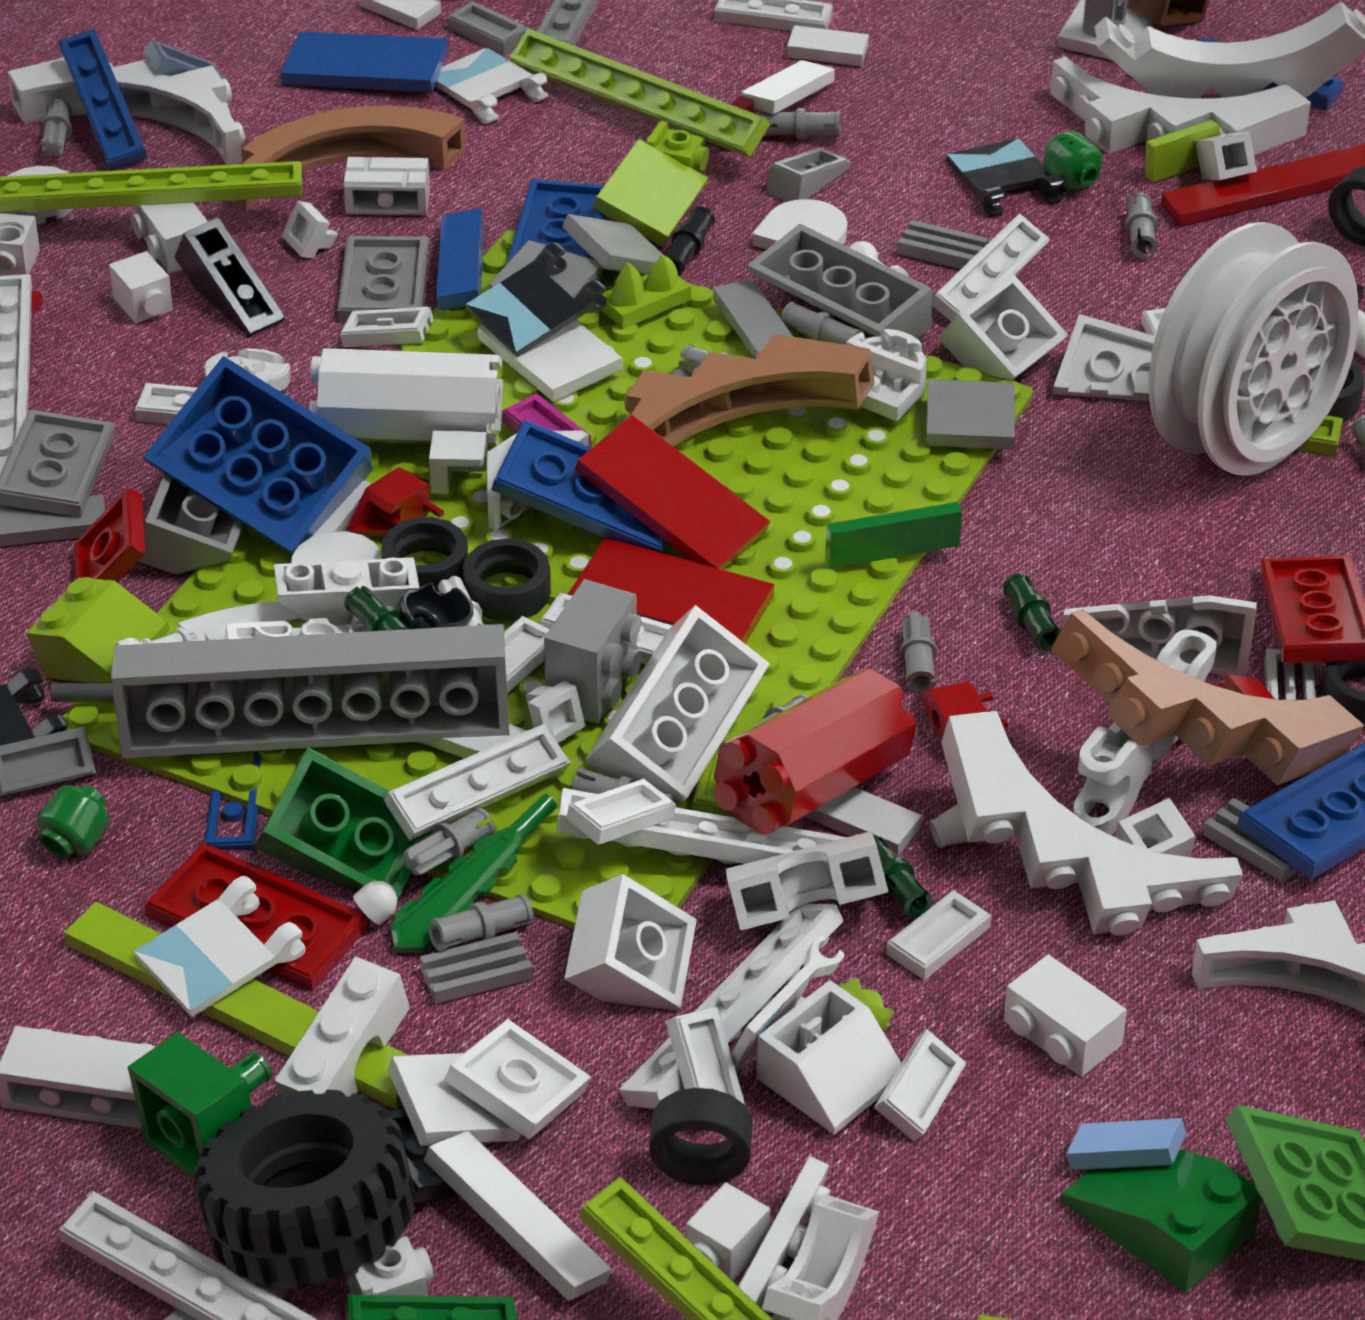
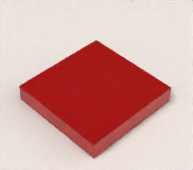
(113, 540)

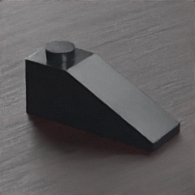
(226, 278)

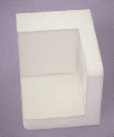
(455, 452)

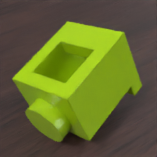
(680, 145)

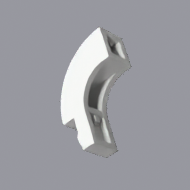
(825, 1264)

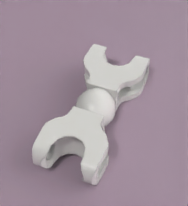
(1115, 762)

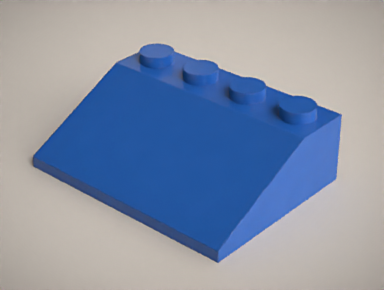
(260, 456)

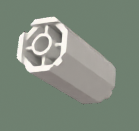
(407, 394)

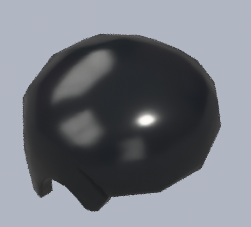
(434, 609)

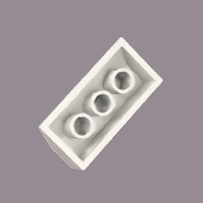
(679, 707)

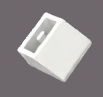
(827, 1057)

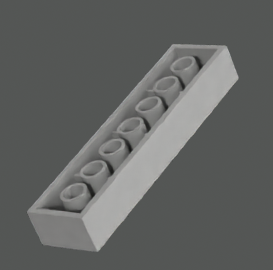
(310, 690)

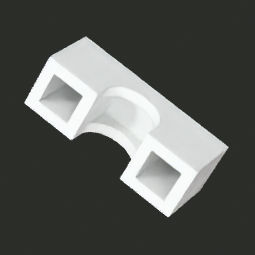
(833, 870)
(360, 1010)

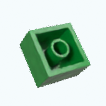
(189, 1095)

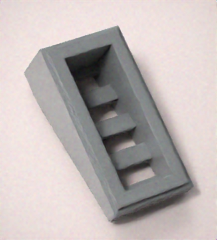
(804, 174)

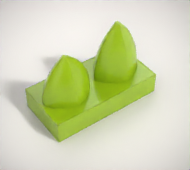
(642, 297)

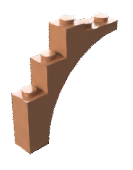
(729, 387)
(1215, 723)

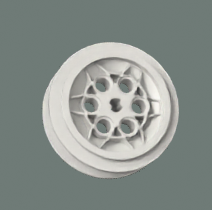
(1253, 348)

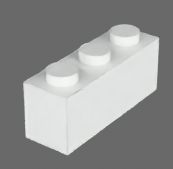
(70, 1076)

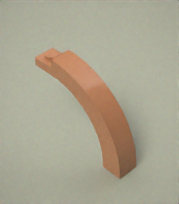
(360, 133)

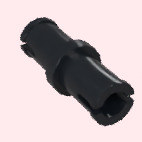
(689, 238)

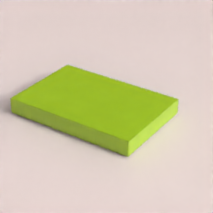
(650, 192)

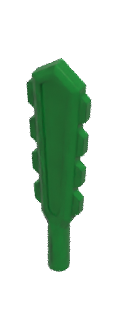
(466, 879)

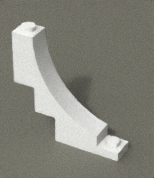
(1189, 68)

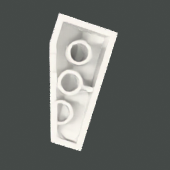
(1153, 624)

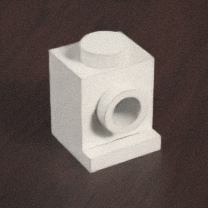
(1159, 828)
(396, 1273)

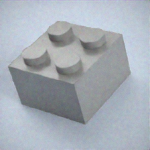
(594, 646)

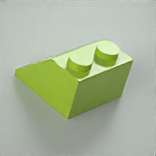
(82, 627)

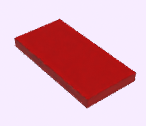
(672, 495)
(672, 586)
(1315, 608)
(325, 924)

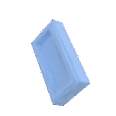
(1126, 1144)

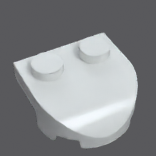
(897, 372)

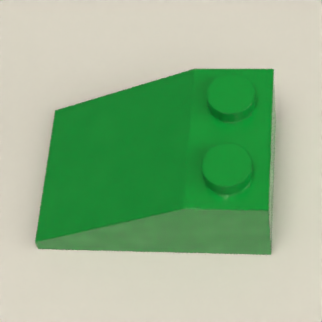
(336, 827)
(1171, 1216)

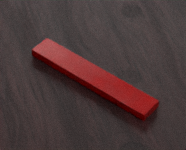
(1262, 187)

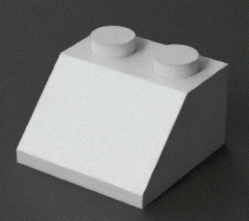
(1003, 331)
(630, 946)

